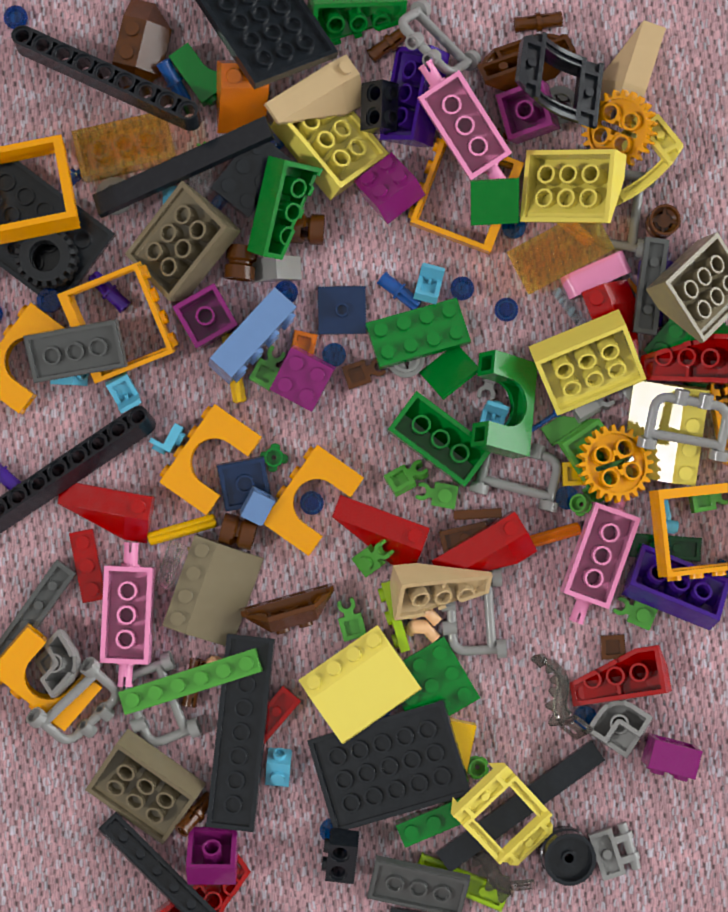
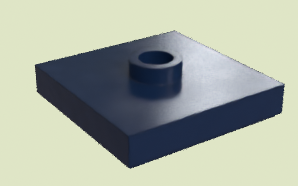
(341, 310)
(239, 477)

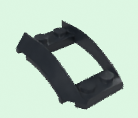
(589, 76)

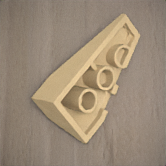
(634, 62)
(324, 93)
(426, 587)

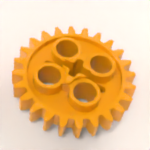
(627, 107)
(621, 485)

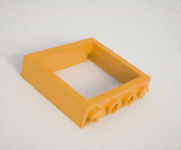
(416, 210)
(46, 224)
(75, 317)
(661, 536)

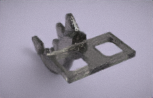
(560, 699)
(495, 879)

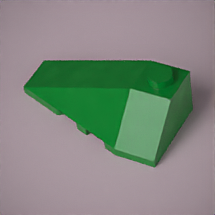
(351, 17)

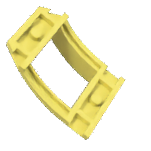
(666, 146)
(483, 795)

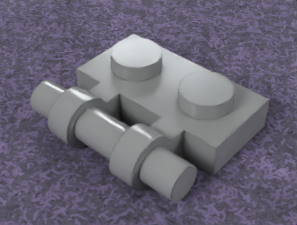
(607, 852)

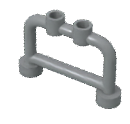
(420, 11)
(633, 243)
(681, 397)
(546, 498)
(494, 645)
(91, 670)
(140, 724)

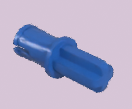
(172, 78)
(398, 291)

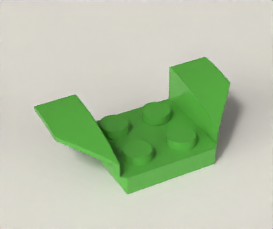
(569, 436)

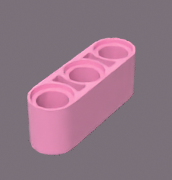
(595, 274)

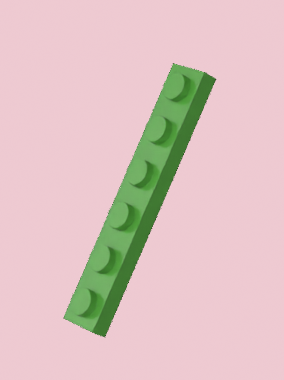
(190, 681)

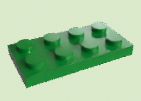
(418, 333)

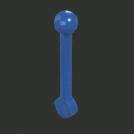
(544, 421)

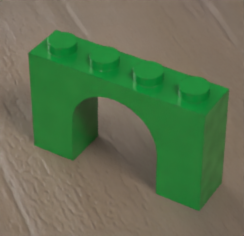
(196, 75)
(519, 380)

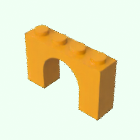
(30, 321)
(318, 465)
(180, 475)
(13, 674)

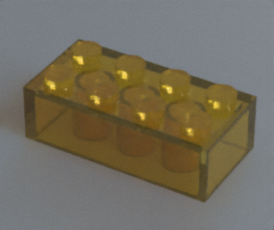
(123, 147)
(558, 253)

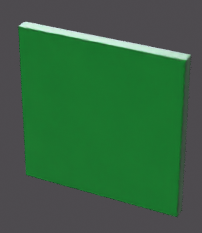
(494, 201)
(449, 371)

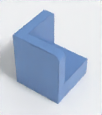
(257, 506)

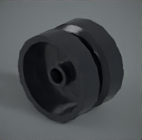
(572, 868)

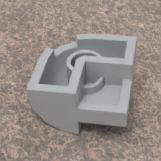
(58, 663)
(620, 726)

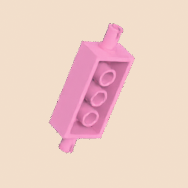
(463, 123)
(599, 557)
(127, 614)

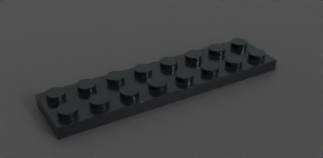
(240, 740)

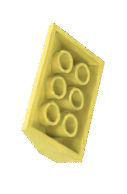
(332, 145)
(571, 185)
(587, 362)
(672, 460)
(360, 684)

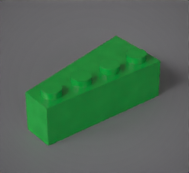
(280, 205)

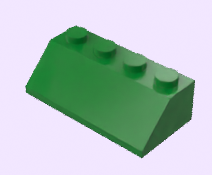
(438, 439)

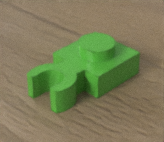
(266, 371)
(403, 479)
(442, 494)
(706, 502)
(371, 558)
(638, 613)
(351, 624)

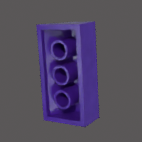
(413, 122)
(691, 600)

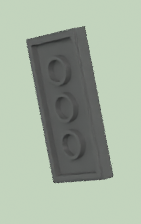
(75, 350)
(417, 886)

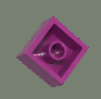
(524, 117)
(389, 188)
(205, 316)
(302, 378)
(671, 756)
(212, 856)

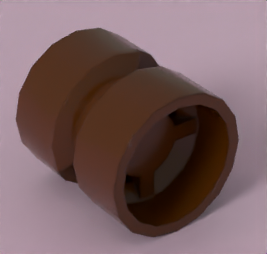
(662, 221)
(315, 231)
(240, 263)
(237, 531)

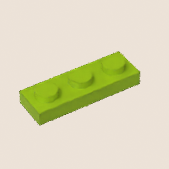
(399, 638)

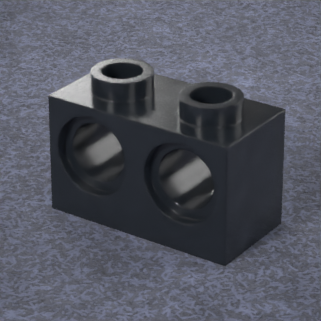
(379, 106)
(341, 857)

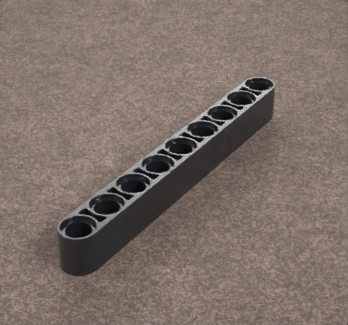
(114, 85)
(70, 463)

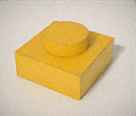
(569, 475)

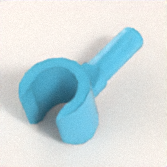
(672, 526)

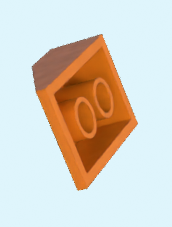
(236, 98)

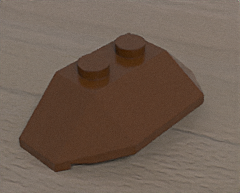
(142, 40)
(500, 65)
(289, 610)

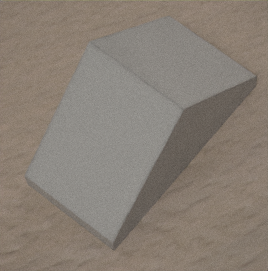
(277, 270)

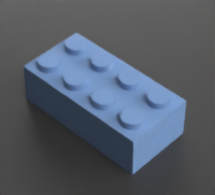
(252, 335)

